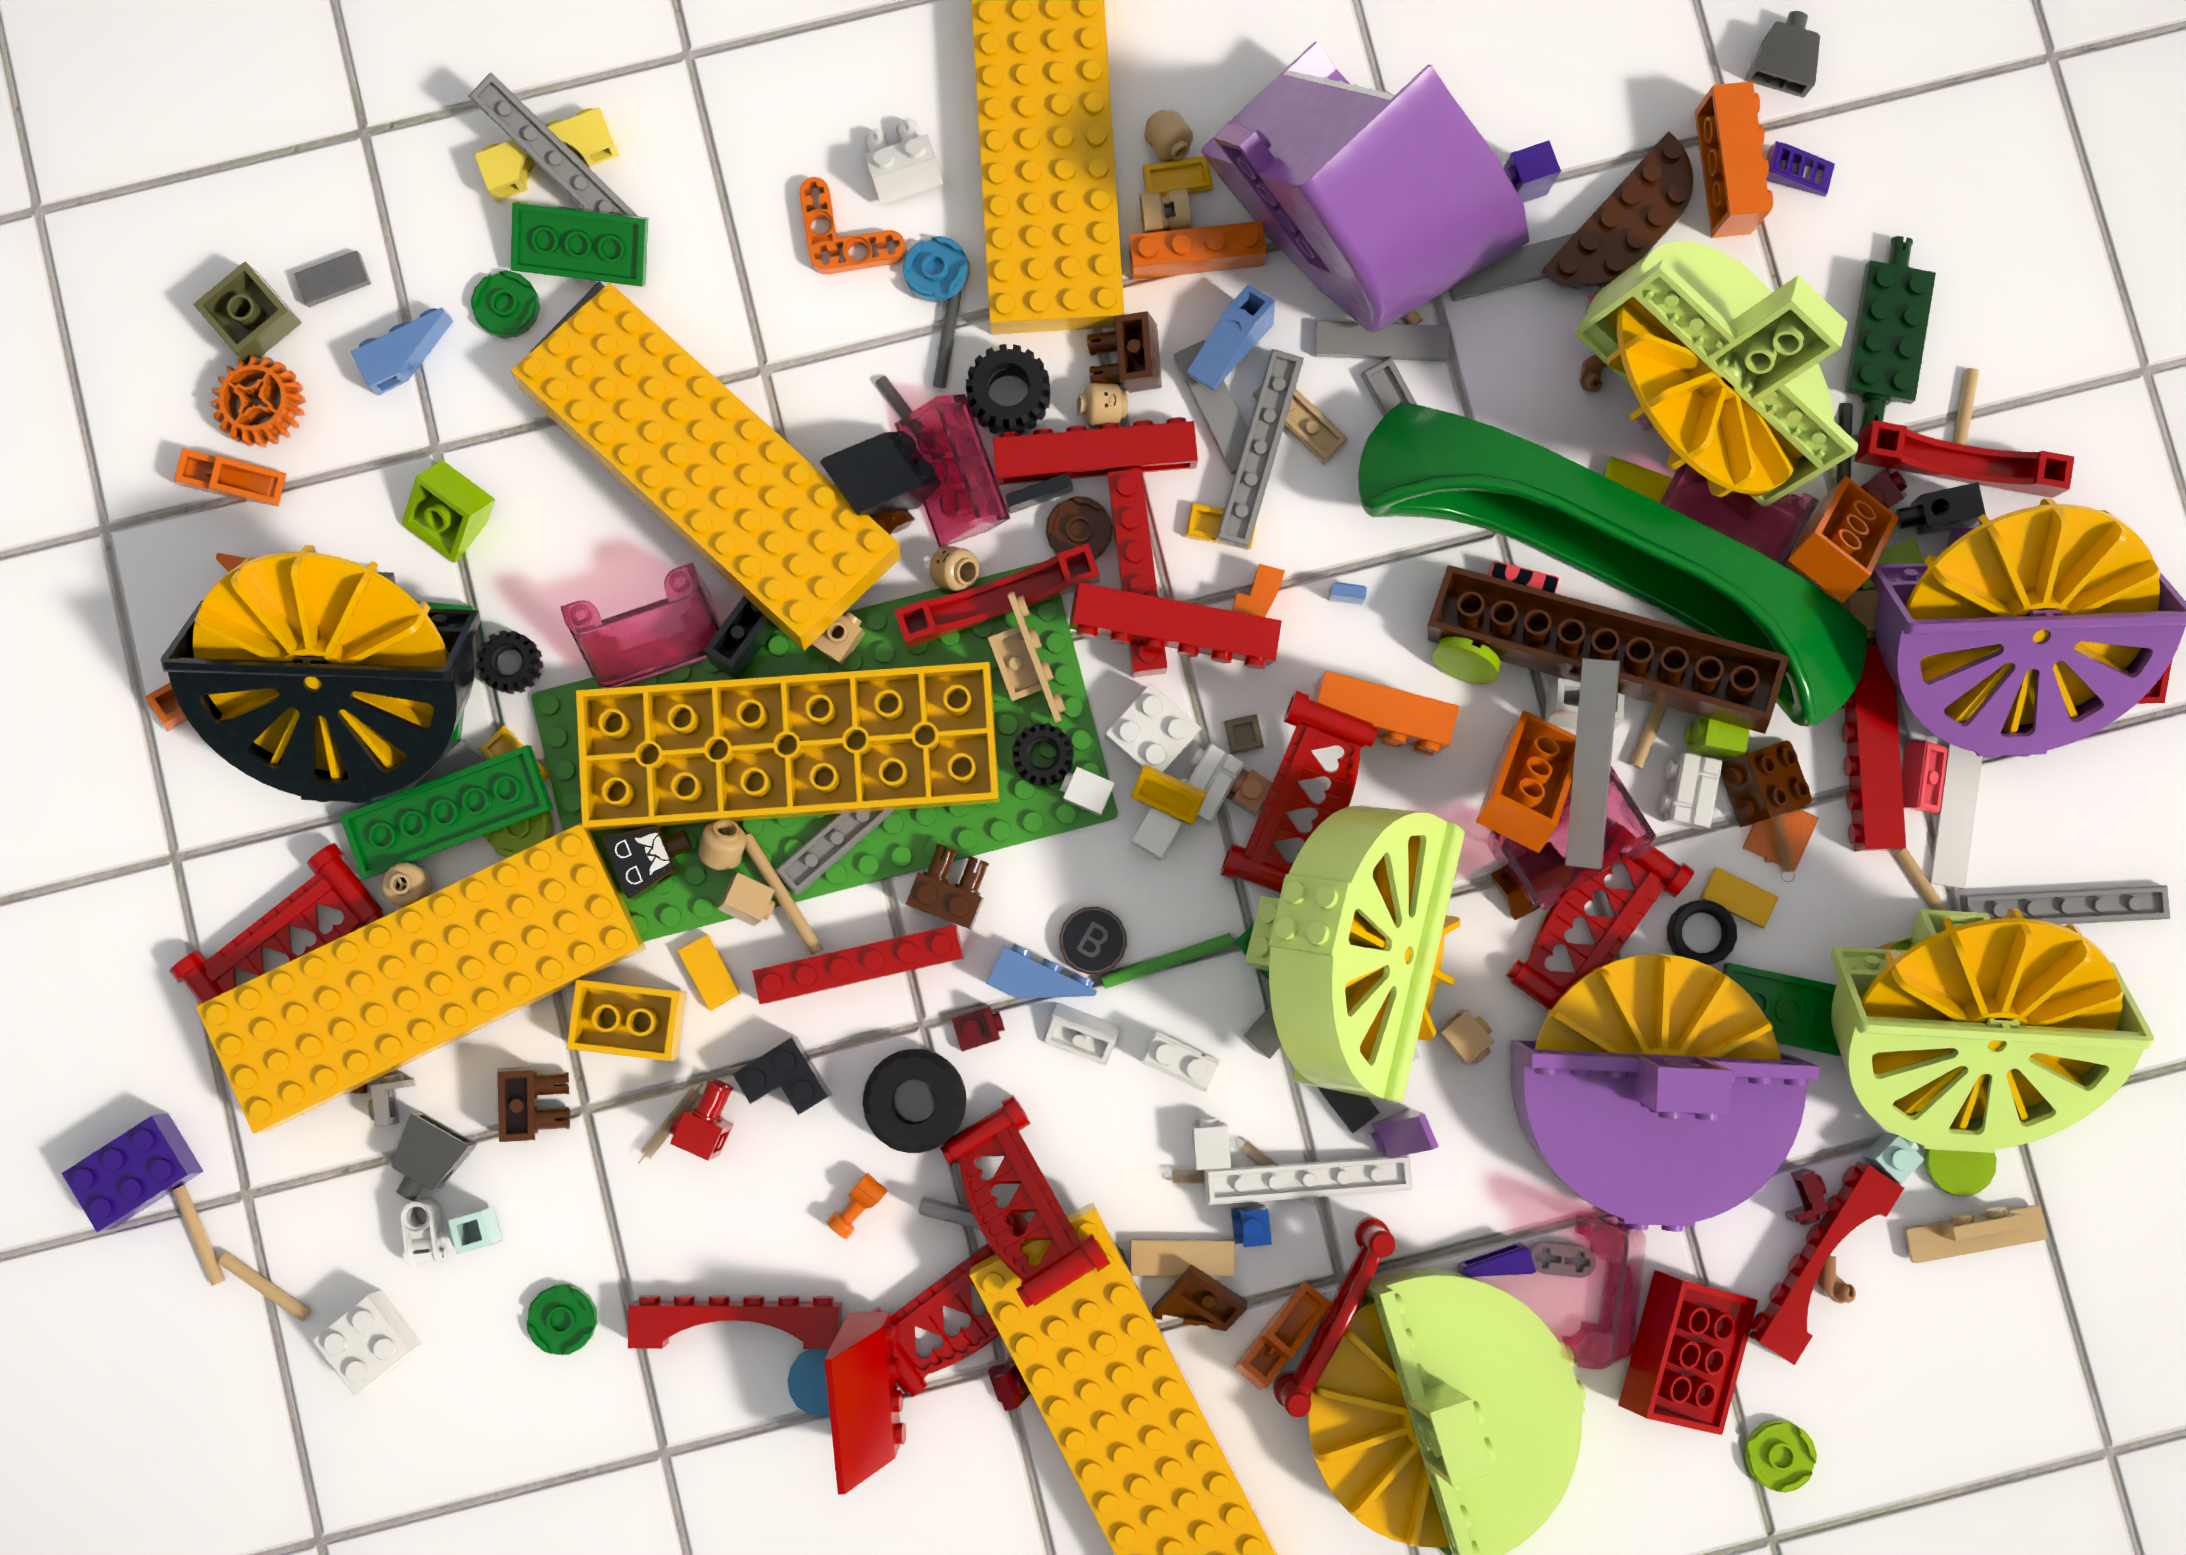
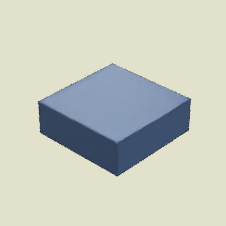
(1347, 593)

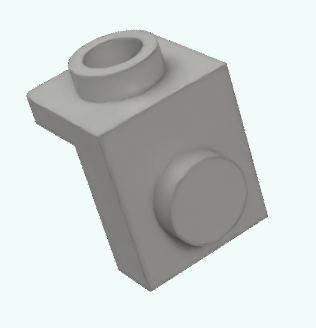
(383, 1105)

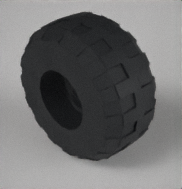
(880, 1100)

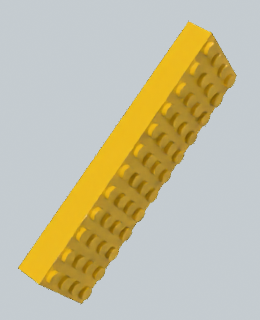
(1047, 165)
(706, 465)
(787, 746)
(420, 978)
(1122, 1408)

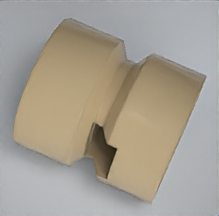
(1153, 211)

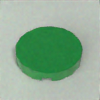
(505, 304)
(562, 1319)

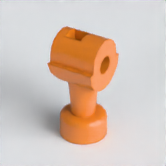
(863, 1196)

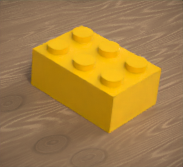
(626, 1020)

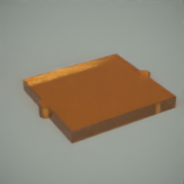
(1799, 829)

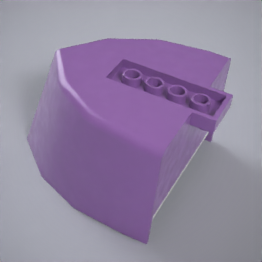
(1369, 187)

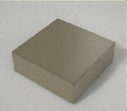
(1243, 734)

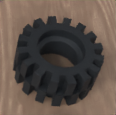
(489, 658)
(1048, 734)

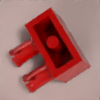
(703, 1128)

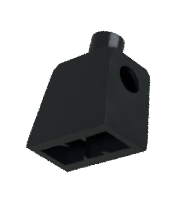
(1954, 509)

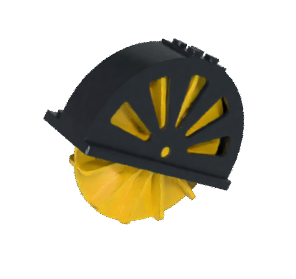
(322, 675)

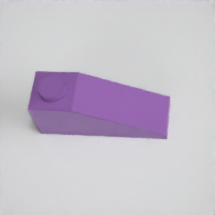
(1403, 1134)

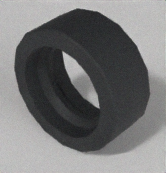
(1725, 920)

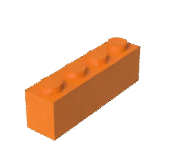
(1197, 250)

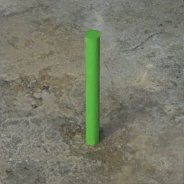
(1167, 960)

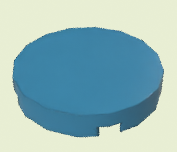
(936, 269)
(808, 1382)

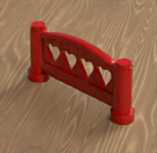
(1316, 728)
(1649, 878)
(331, 886)
(1066, 1255)
(927, 1313)
(1294, 1387)

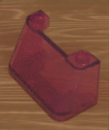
(1767, 529)
(649, 637)
(1546, 876)
(1614, 1336)

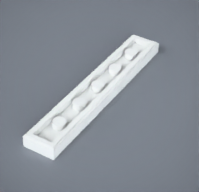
(1956, 818)
(1308, 1180)

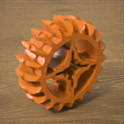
(243, 425)

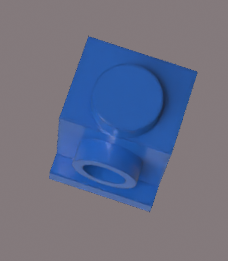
(1251, 1226)

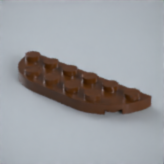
(1628, 220)

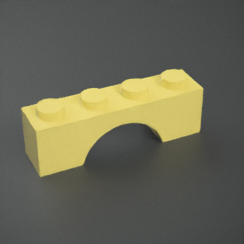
(508, 167)

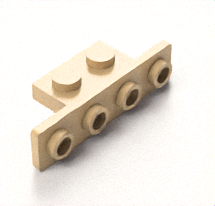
(1020, 662)
(1976, 1233)

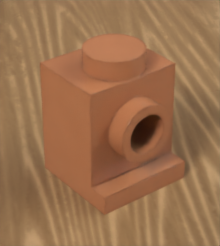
(1249, 791)

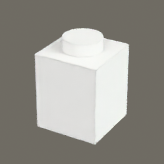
(1087, 790)
(1156, 832)
(1211, 1145)

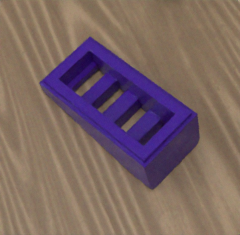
(1802, 158)
(1504, 1261)

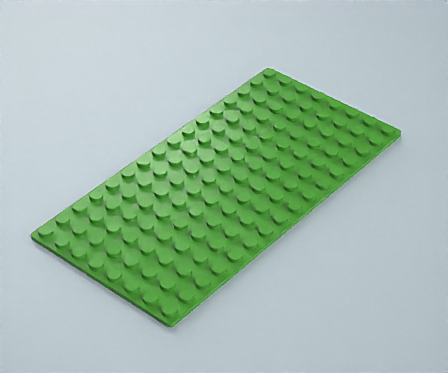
(906, 837)

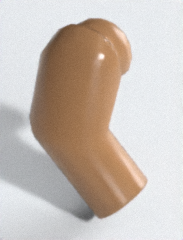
(1591, 373)
(1833, 1285)

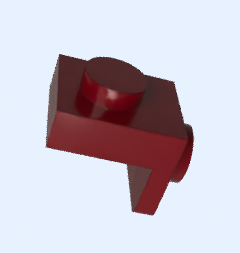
(1887, 487)
(1811, 1191)
(1008, 1385)

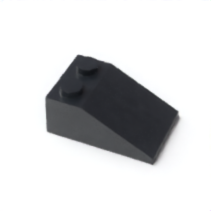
(882, 474)

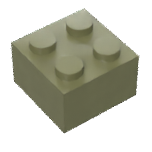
(247, 312)

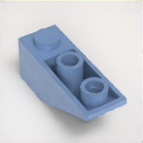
(1233, 337)
(398, 354)
(1026, 978)

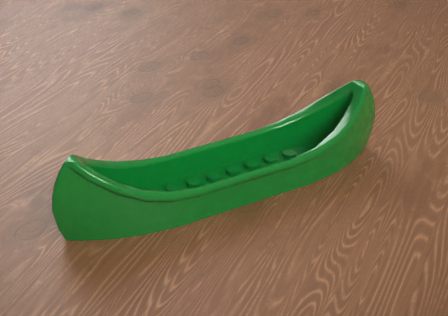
(1487, 478)

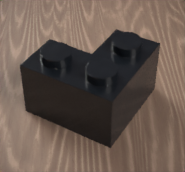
(787, 1068)

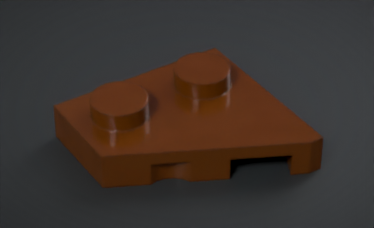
(1201, 1301)

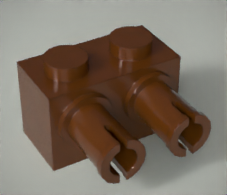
(1137, 353)
(952, 903)
(516, 1110)

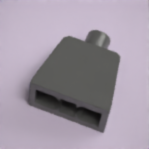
(1787, 57)
(428, 1154)

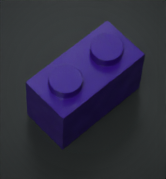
(1533, 170)

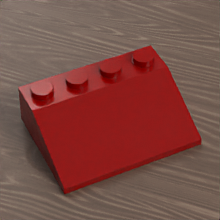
(1687, 1353)
(864, 1397)

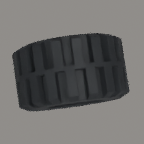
(1008, 363)

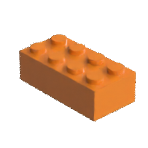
(1733, 159)
(1843, 540)
(1396, 713)
(1529, 782)

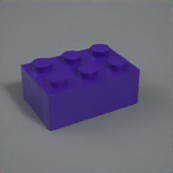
(132, 1172)

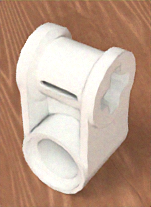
(423, 1235)

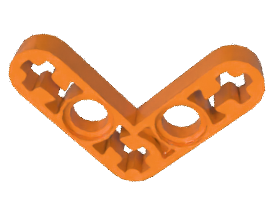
(830, 242)

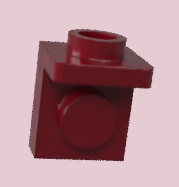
(978, 1028)

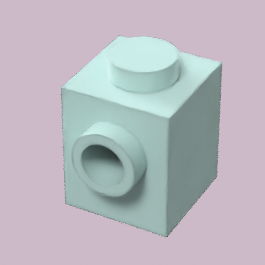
(1894, 1156)
(474, 1230)

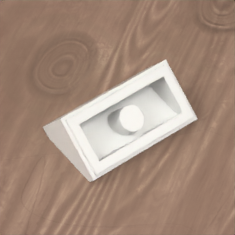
(1081, 1034)

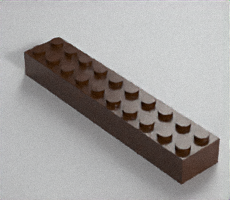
(1656, 658)

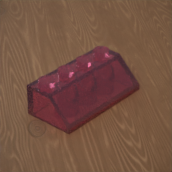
(969, 494)

